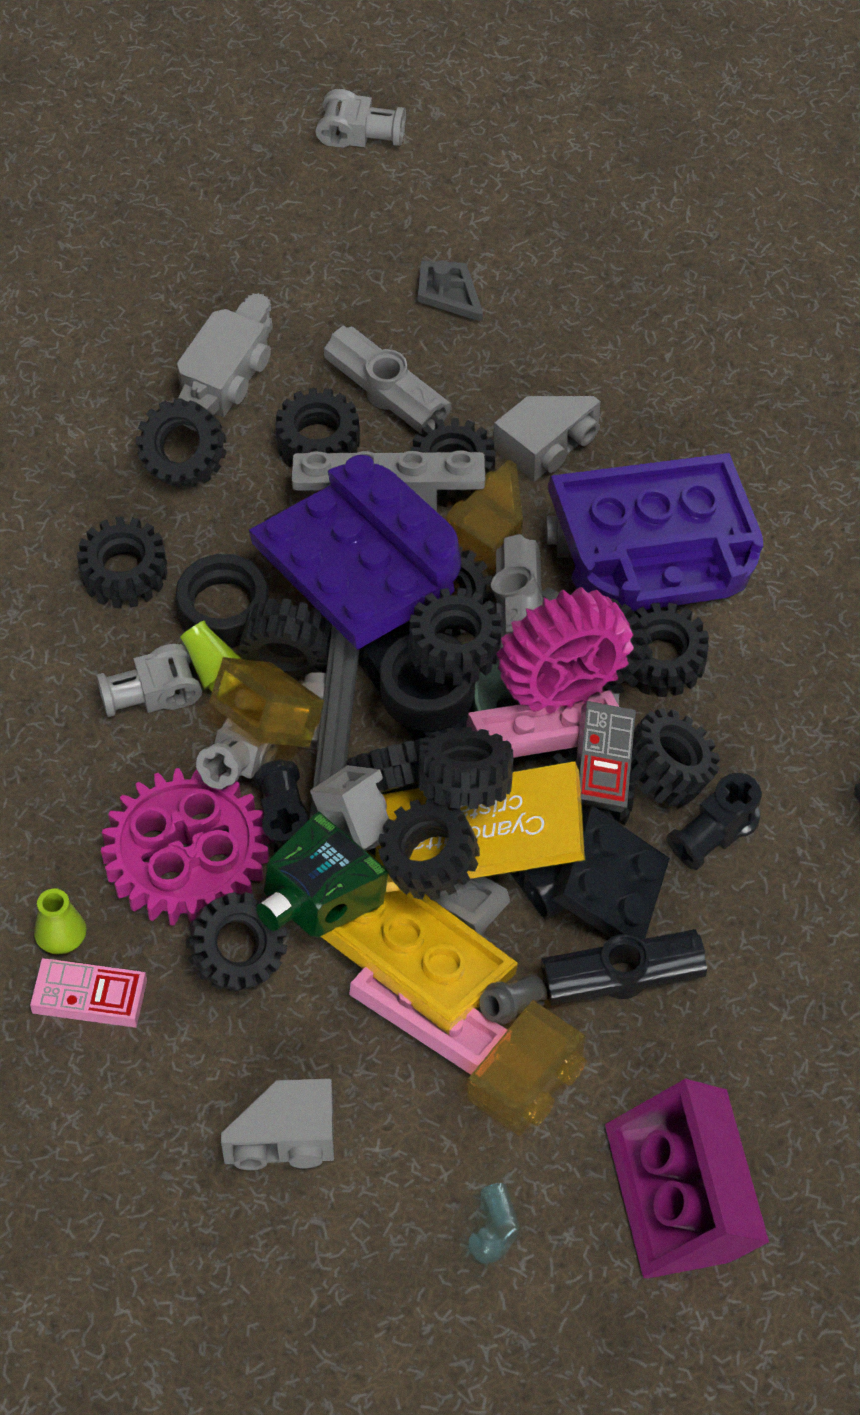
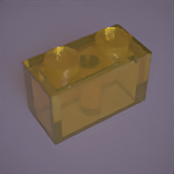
(266, 702)
(527, 1069)

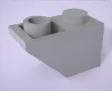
(545, 430)
(284, 1125)

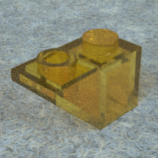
(489, 515)

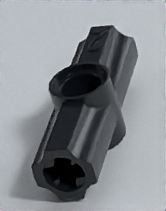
(655, 960)

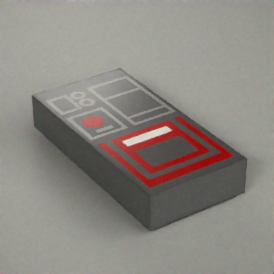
(605, 755)

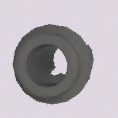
(504, 1001)

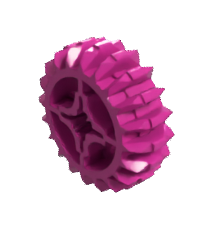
(565, 650)

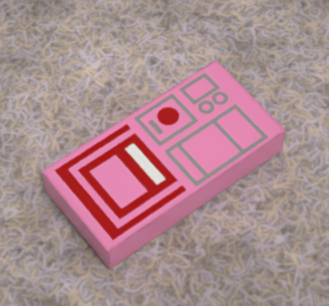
(88, 992)

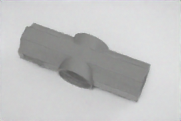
(386, 378)
(517, 580)

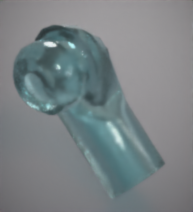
(500, 1228)

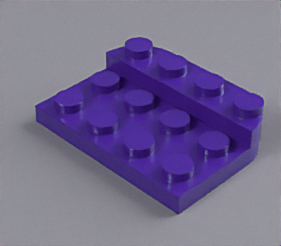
(659, 530)
(362, 549)

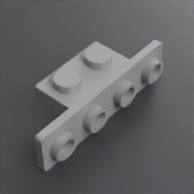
(420, 471)

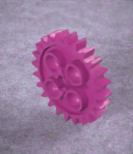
(170, 810)

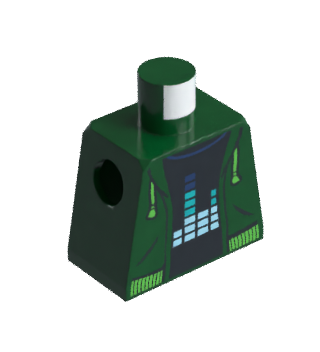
(320, 880)

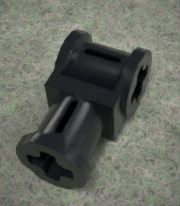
(281, 801)
(722, 819)

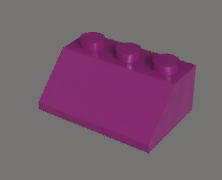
(686, 1180)

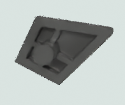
(449, 288)

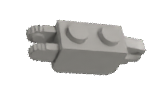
(226, 355)

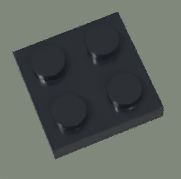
(615, 882)

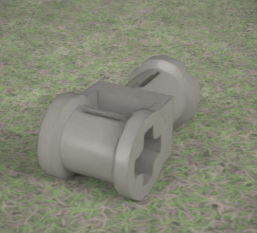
(358, 121)
(152, 682)
(234, 753)

